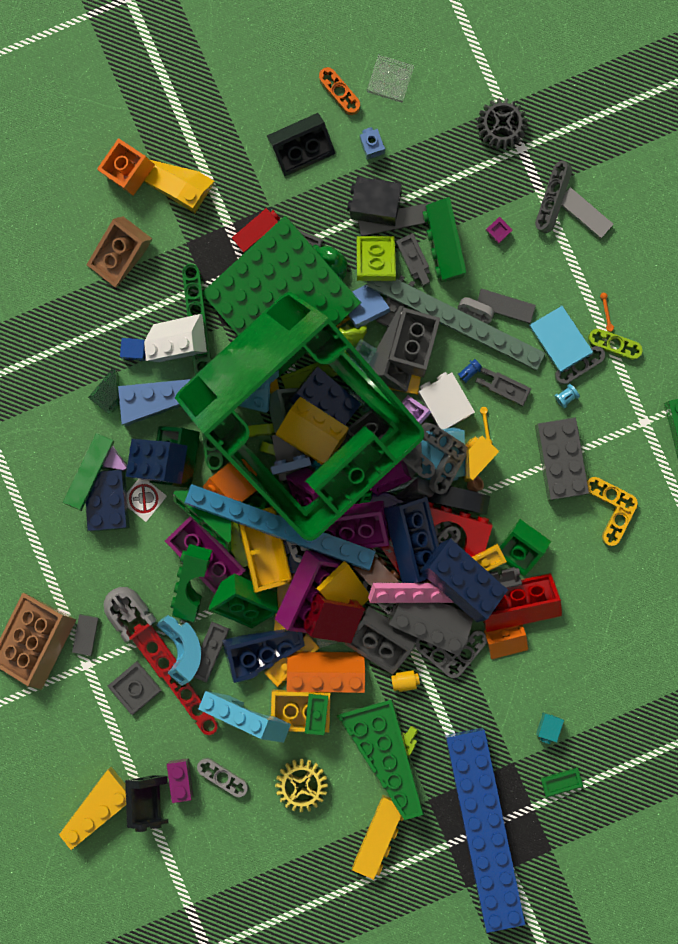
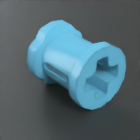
(567, 396)

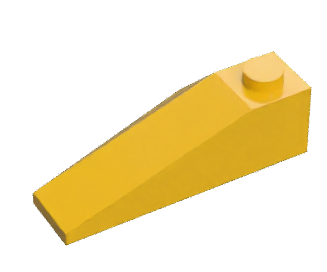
(180, 184)

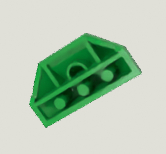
(216, 526)

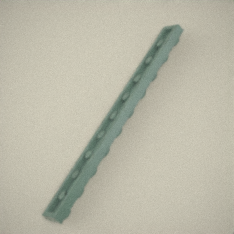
(459, 321)

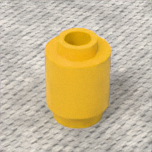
(405, 681)

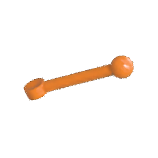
(609, 327)

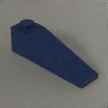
(257, 651)

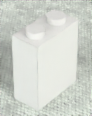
(445, 401)

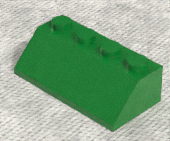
(445, 240)

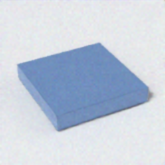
(371, 308)

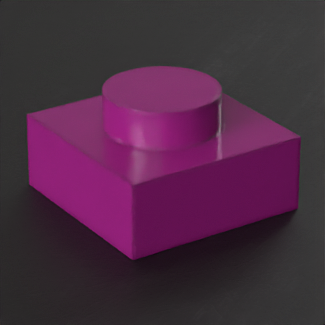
(498, 230)

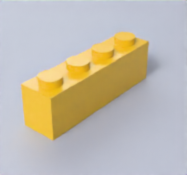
(377, 839)

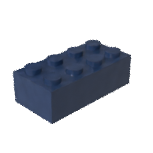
(464, 580)

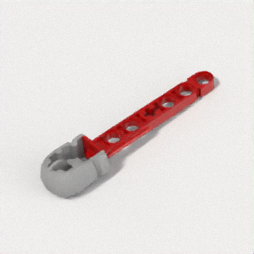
(142, 636)

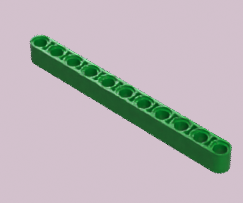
(192, 302)

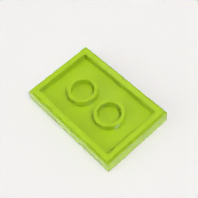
(376, 258)

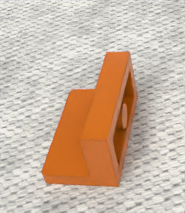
(506, 641)

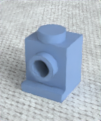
(371, 149)

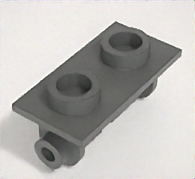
(509, 577)

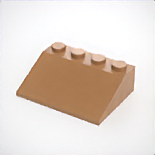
(33, 640)

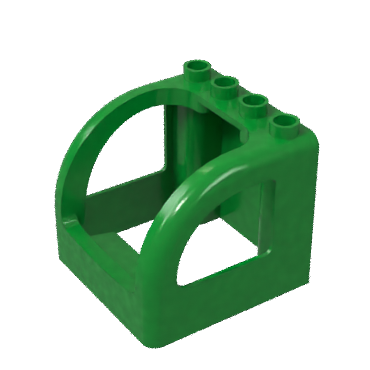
(252, 360)

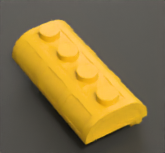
(265, 558)

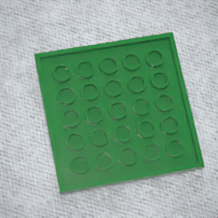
(270, 268)

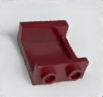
(333, 619)

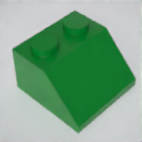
(523, 547)

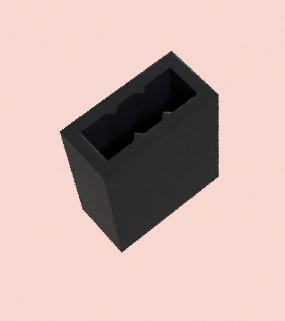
(375, 201)

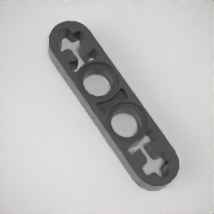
(557, 177)

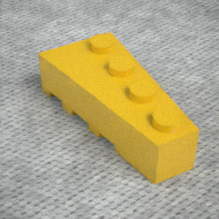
(97, 808)

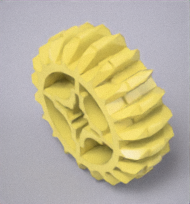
(294, 779)

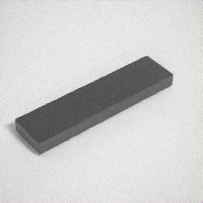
(406, 218)

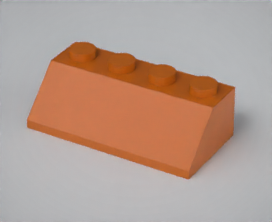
(326, 672)

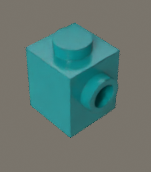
(549, 728)

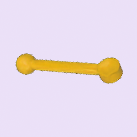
(483, 411)

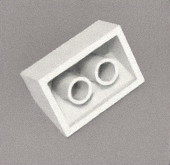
(175, 339)

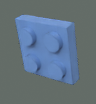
(282, 466)

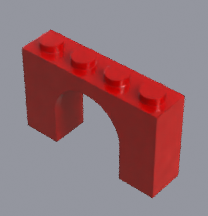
(255, 229)
(476, 529)

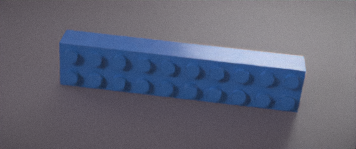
(485, 830)

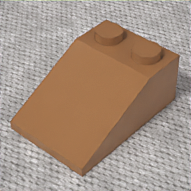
(119, 250)

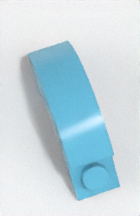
(187, 649)

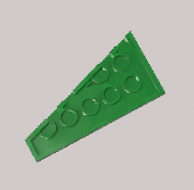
(383, 747)

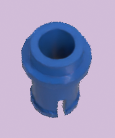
(471, 369)

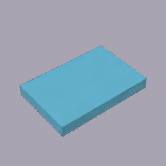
(561, 339)

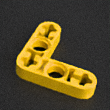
(620, 508)

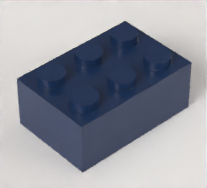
(327, 396)
(156, 461)
(108, 502)

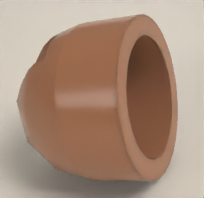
(475, 485)

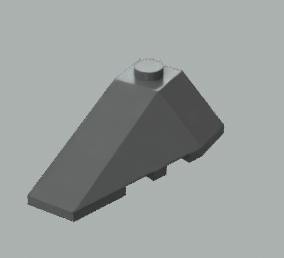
(380, 363)

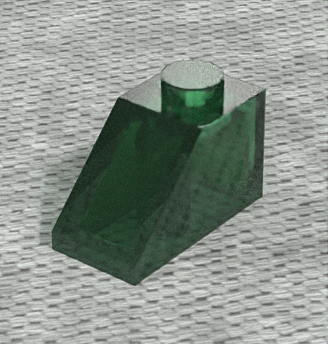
(107, 392)

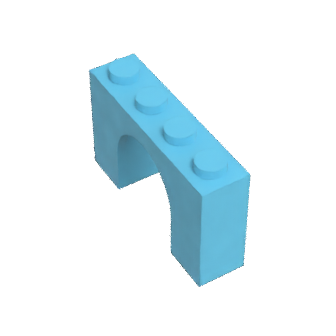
(232, 712)

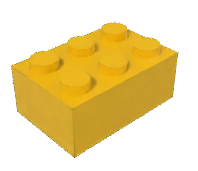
(293, 708)

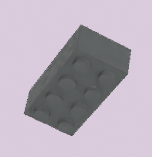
(561, 459)

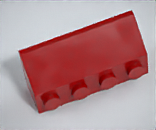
(528, 603)

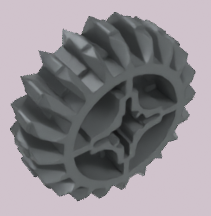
(492, 111)

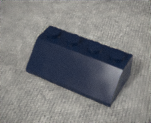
(411, 536)

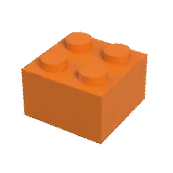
(126, 166)

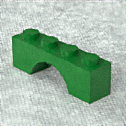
(195, 565)

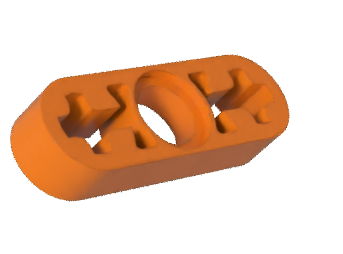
(334, 77)

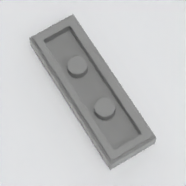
(586, 213)

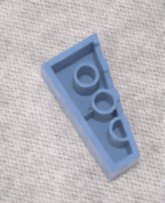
(148, 399)

